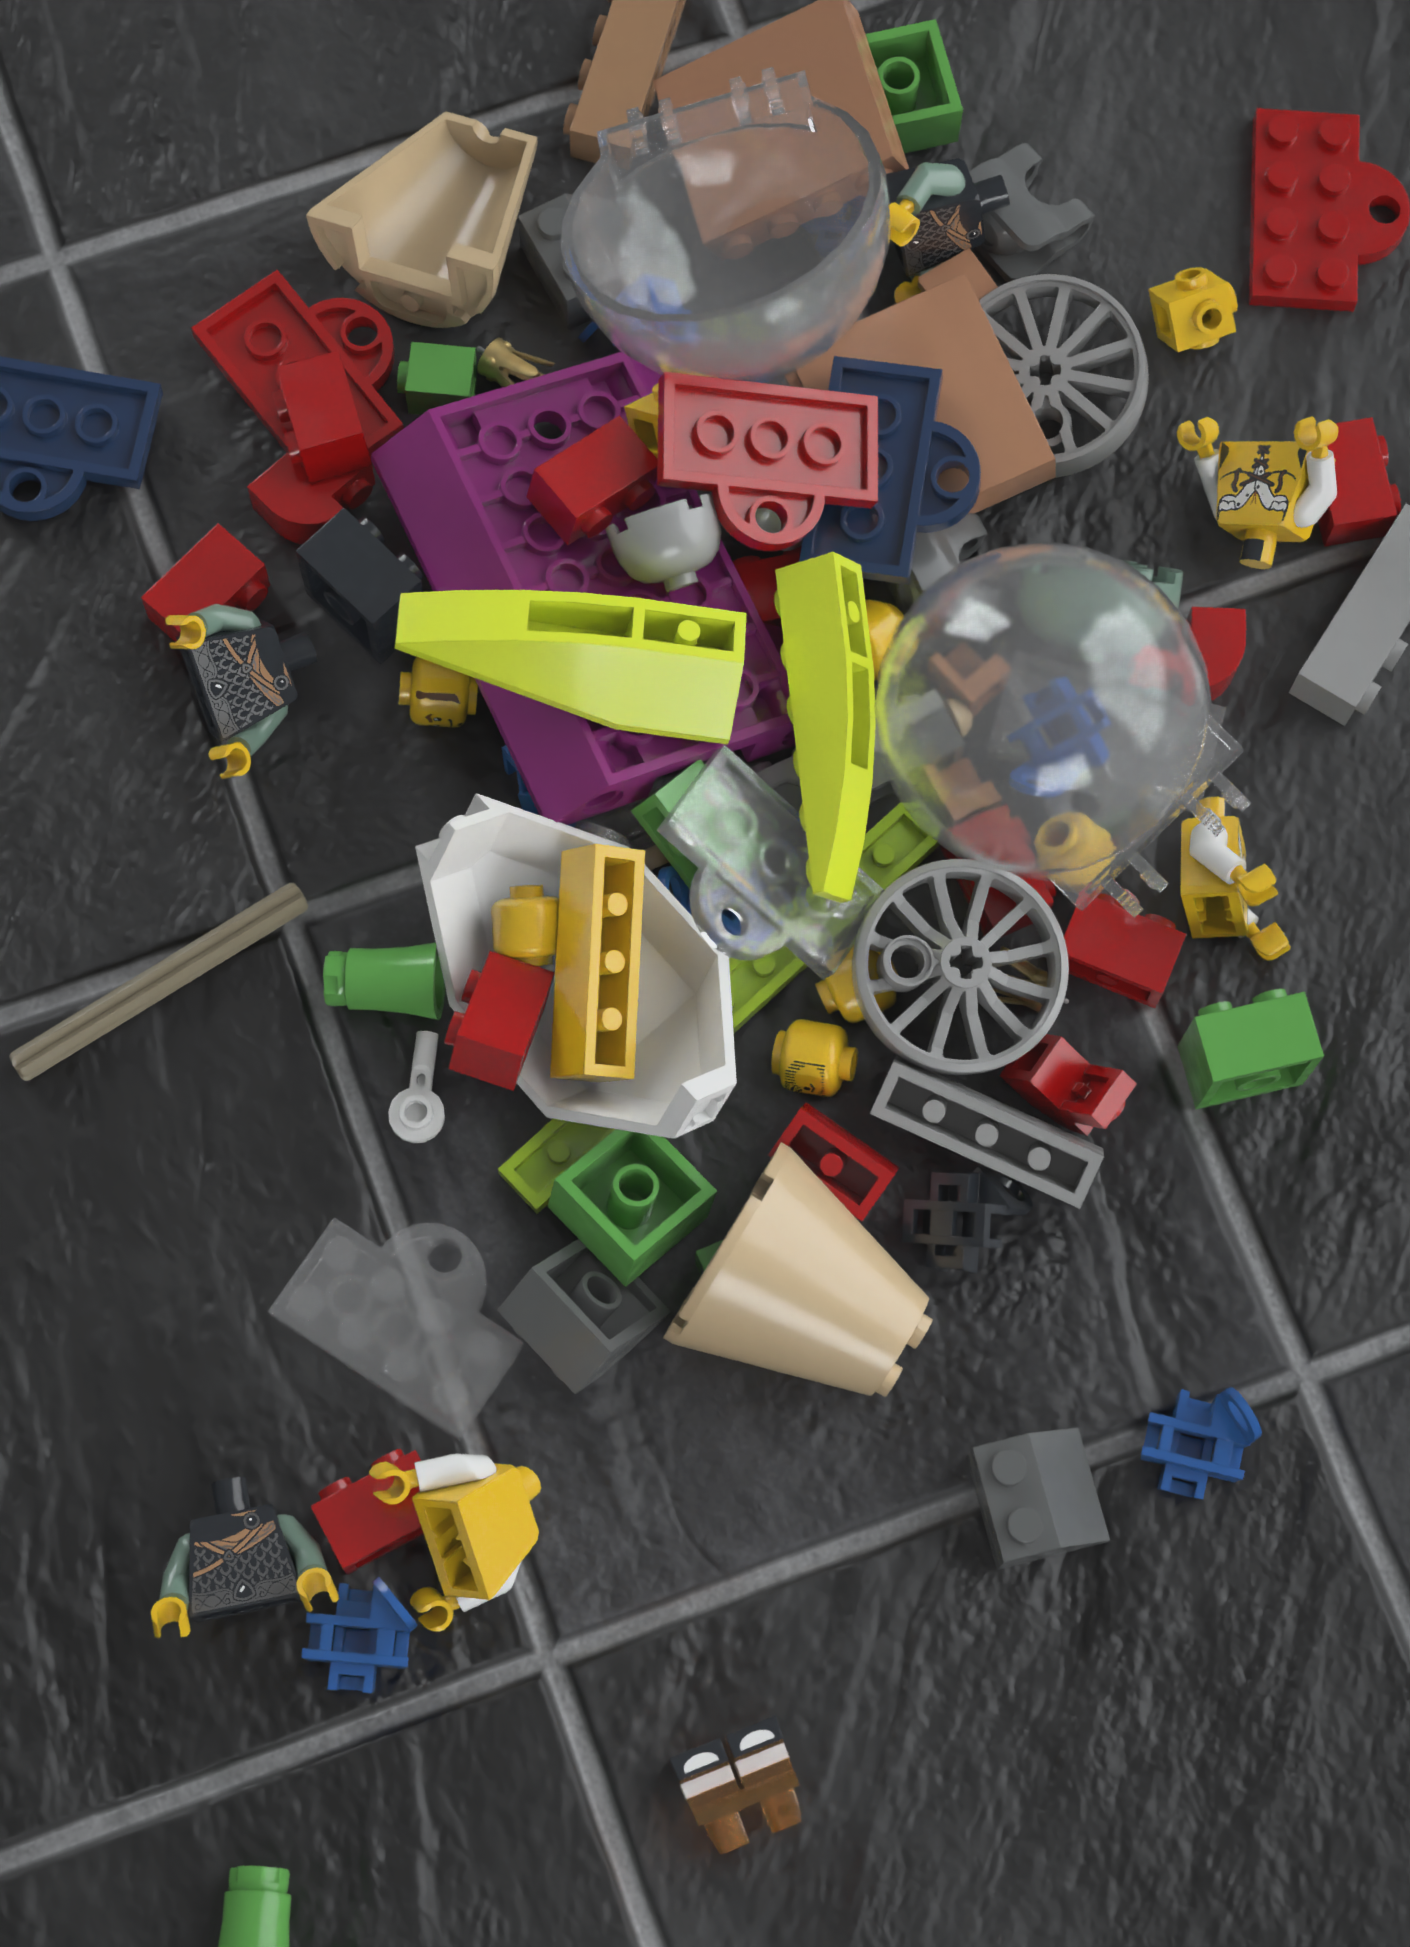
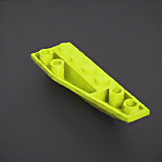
(589, 654)
(830, 711)

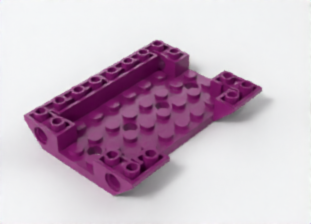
(463, 503)

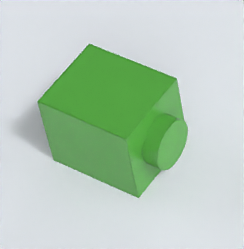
(437, 375)

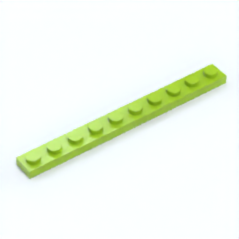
(888, 853)

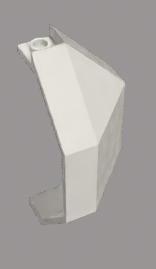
(684, 983)

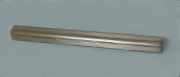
(158, 981)

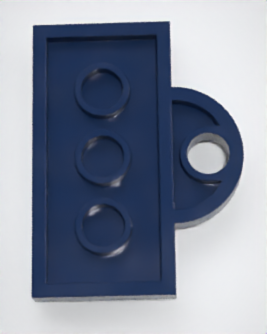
(70, 429)
(910, 460)

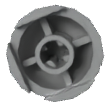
(668, 543)

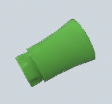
(386, 980)
(256, 1908)

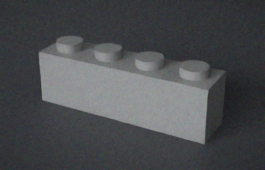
(1362, 633)
(988, 1132)

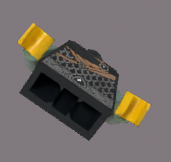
(938, 215)
(239, 677)
(239, 1563)

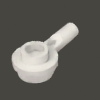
(417, 1111)

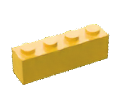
(597, 964)

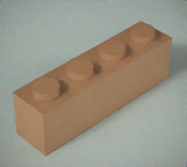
(628, 57)

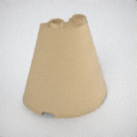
(430, 220)
(803, 1289)

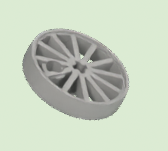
(1071, 368)
(936, 950)

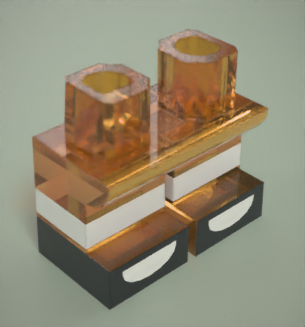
(764, 1775)

